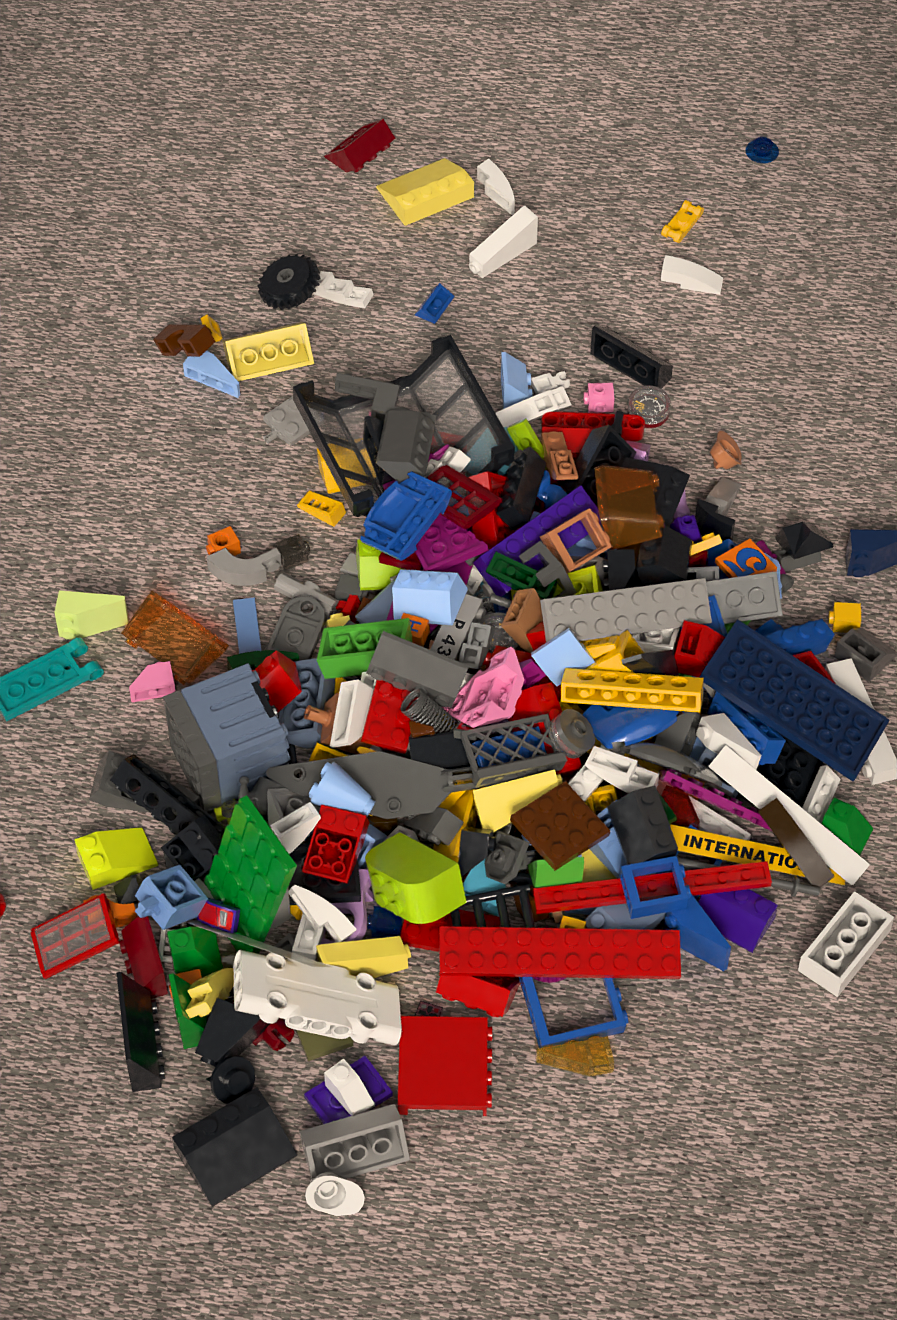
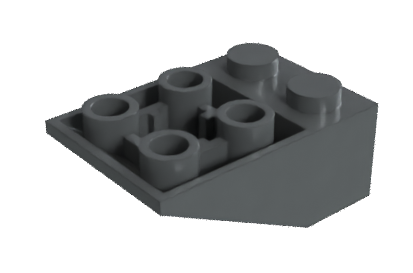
(105, 792)

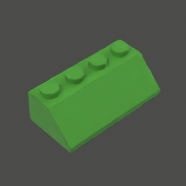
(350, 648)

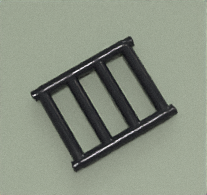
(498, 895)

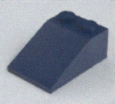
(870, 551)

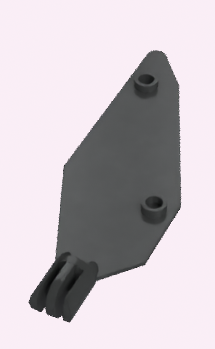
(394, 782)

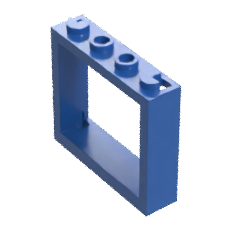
(602, 1030)

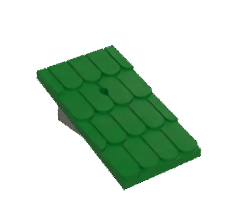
(252, 874)

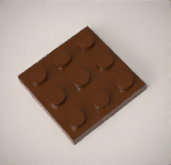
(560, 825)

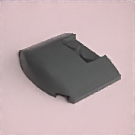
(670, 758)

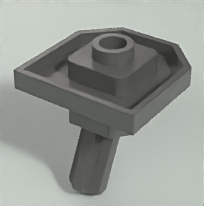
(509, 858)

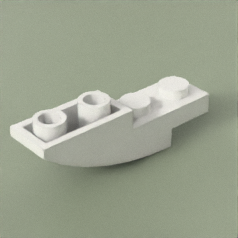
(534, 407)

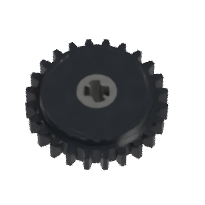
(289, 282)

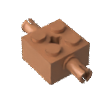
(326, 718)

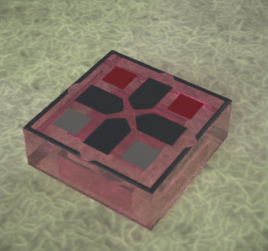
(428, 1009)

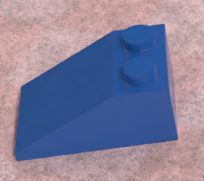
(699, 934)

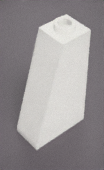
(505, 243)

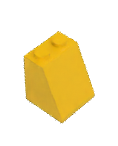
(612, 661)

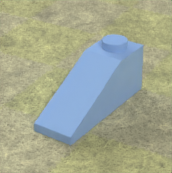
(211, 372)

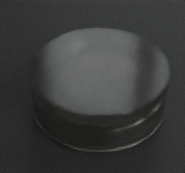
(228, 807)

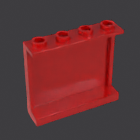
(444, 1063)

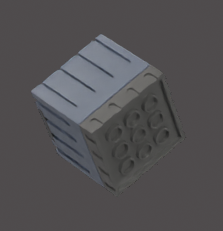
(225, 733)

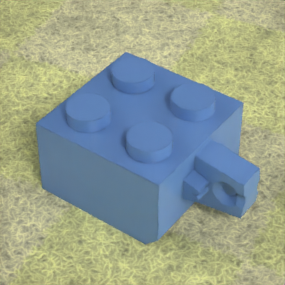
(170, 897)

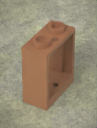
(591, 524)

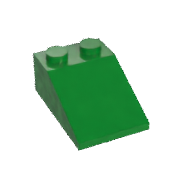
(190, 1028)

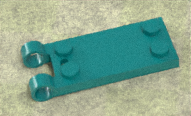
(45, 679)

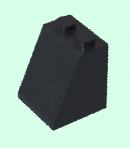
(228, 1033)

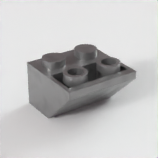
(866, 651)

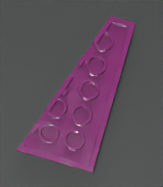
(711, 796)

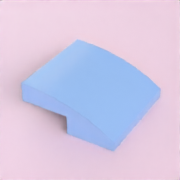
(562, 653)

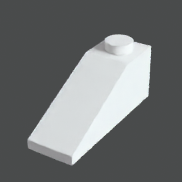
(718, 730)

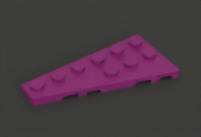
(446, 544)

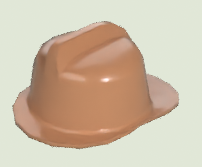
(725, 452)

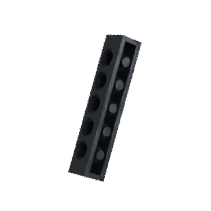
(168, 795)

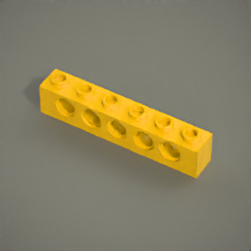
(632, 690)

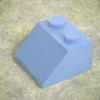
(514, 380)

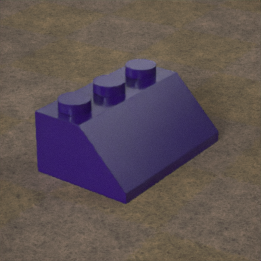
(740, 915)

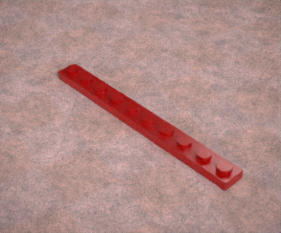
(651, 887)

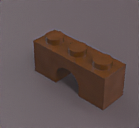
(190, 338)

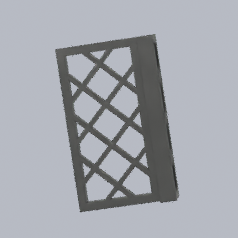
(514, 769)

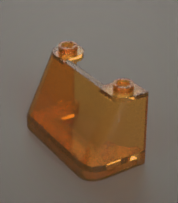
(628, 504)
(173, 637)

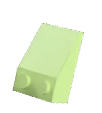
(88, 613)

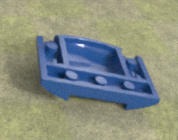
(404, 515)
(627, 723)

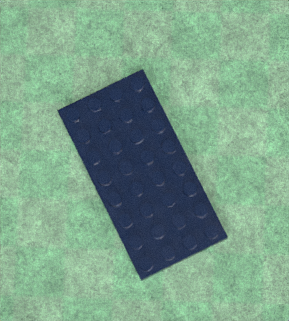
(794, 700)

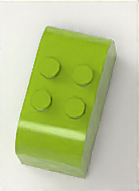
(414, 880)

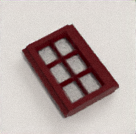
(468, 499)

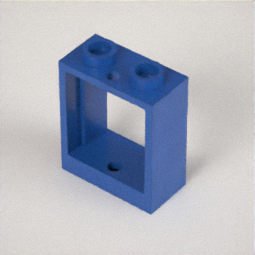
(655, 906)

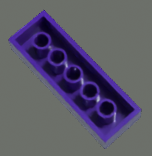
(530, 534)

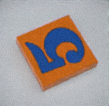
(745, 560)

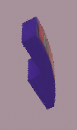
(219, 916)

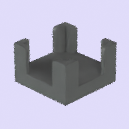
(552, 569)

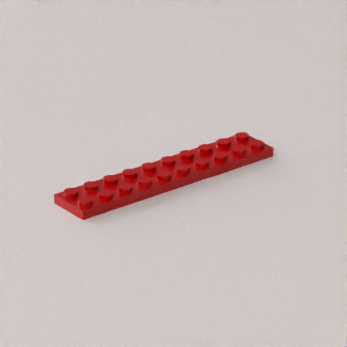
(559, 952)

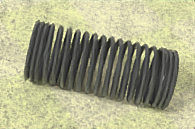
(426, 715)

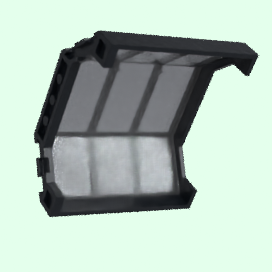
(438, 386)

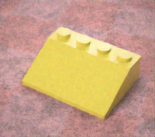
(427, 190)

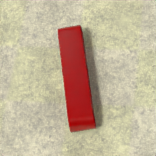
(632, 425)

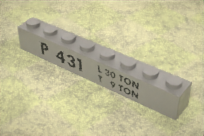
(451, 637)

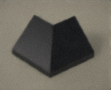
(802, 540)

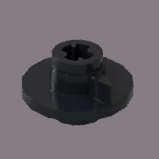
(232, 1078)

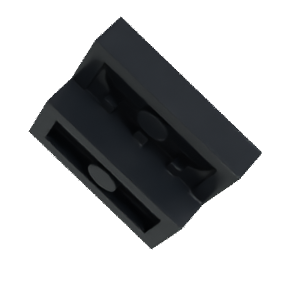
(710, 521)

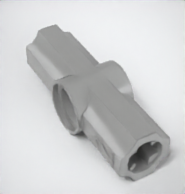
(295, 588)

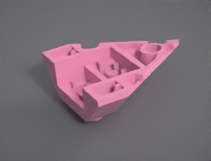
(490, 693)

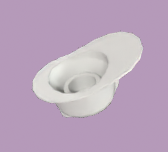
(334, 1195)

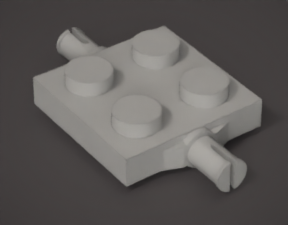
(285, 423)

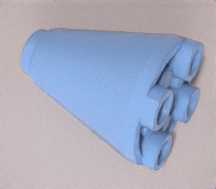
(340, 791)

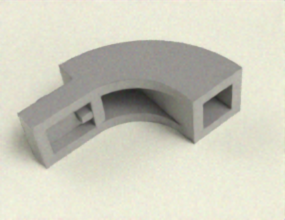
(243, 571)

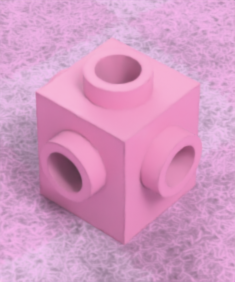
(599, 397)

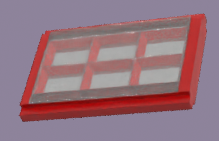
(74, 936)

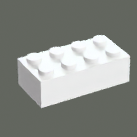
(845, 944)

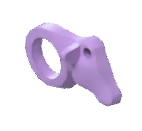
(357, 909)

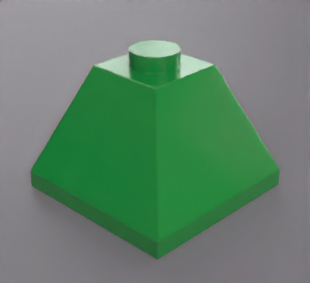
(847, 825)
(194, 949)

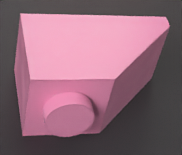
(153, 682)

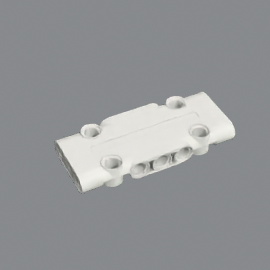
(317, 998)

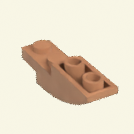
(558, 457)

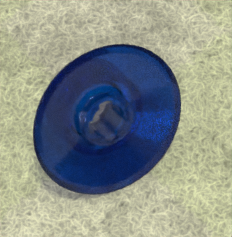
(757, 154)

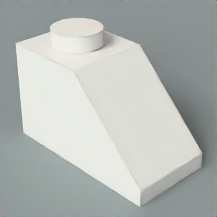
(348, 1088)

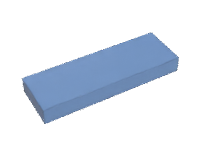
(246, 625)

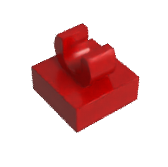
(350, 607)

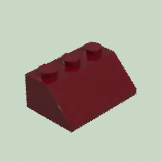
(361, 146)
(143, 956)

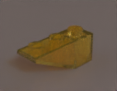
(582, 1057)

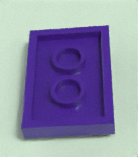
(330, 1109)

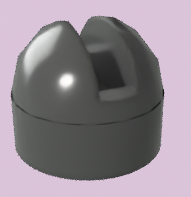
(787, 582)

